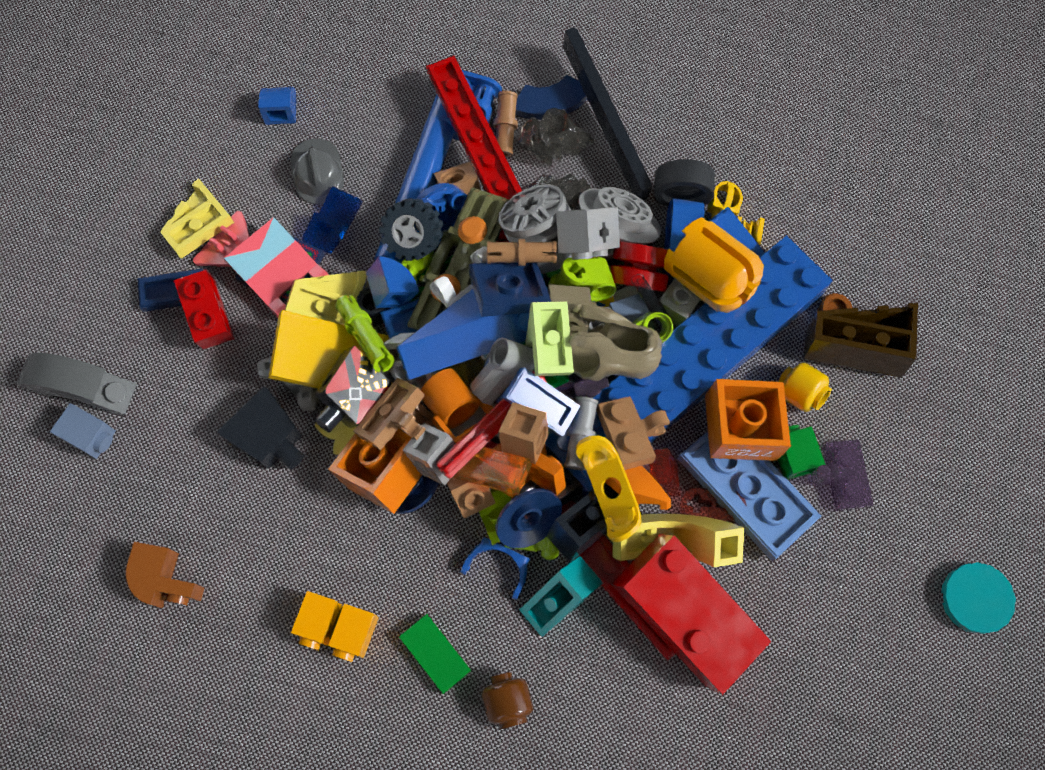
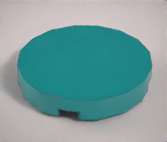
(978, 598)

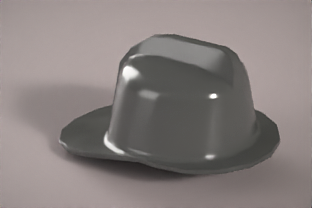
(316, 169)

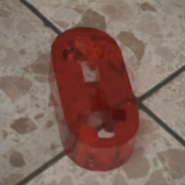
(705, 497)

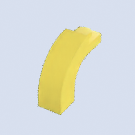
(706, 538)

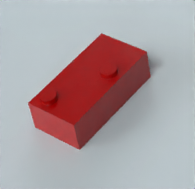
(691, 613)

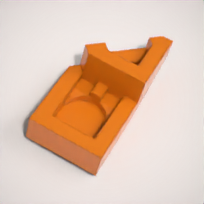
(644, 487)

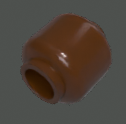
(507, 701)

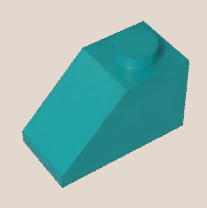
(561, 596)

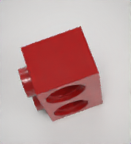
(204, 309)

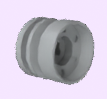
(533, 218)

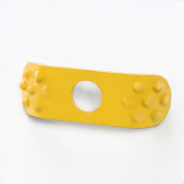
(602, 463)

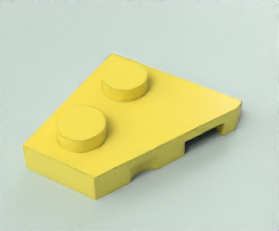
(195, 221)
(319, 295)

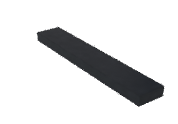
(606, 114)

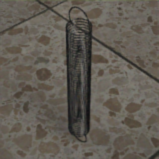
(644, 297)

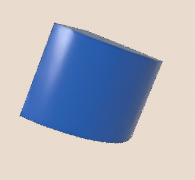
(278, 105)
(391, 283)

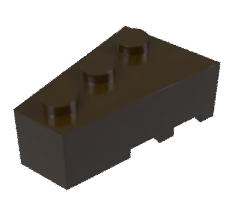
(866, 339)

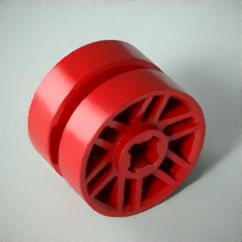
(640, 260)

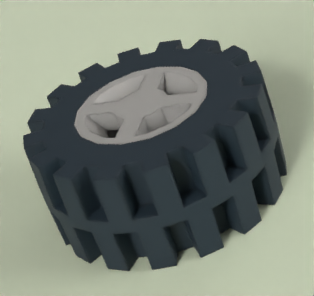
(400, 231)

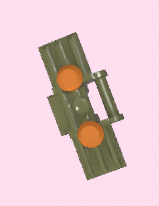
(471, 231)

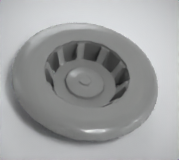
(634, 215)

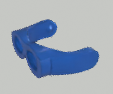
(486, 545)

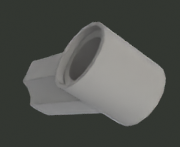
(503, 364)

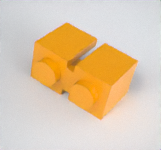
(317, 621)

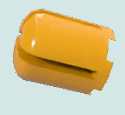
(715, 266)

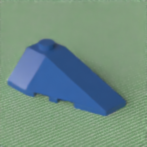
(458, 337)

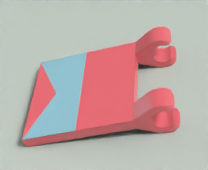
(271, 263)

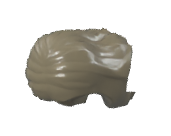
(614, 346)

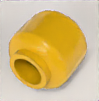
(805, 387)

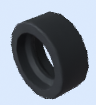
(684, 180)

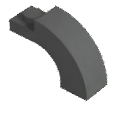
(76, 380)

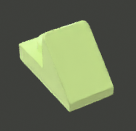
(549, 336)

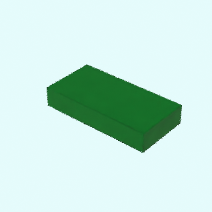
(435, 654)

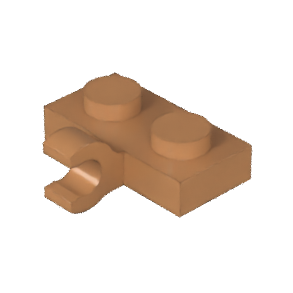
(391, 413)
(629, 433)

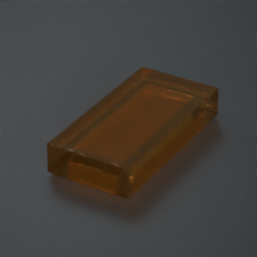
(496, 470)

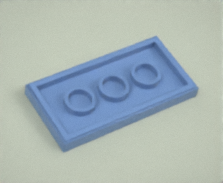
(774, 508)

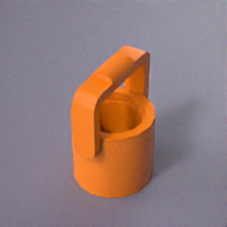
(451, 401)

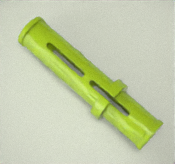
(359, 325)

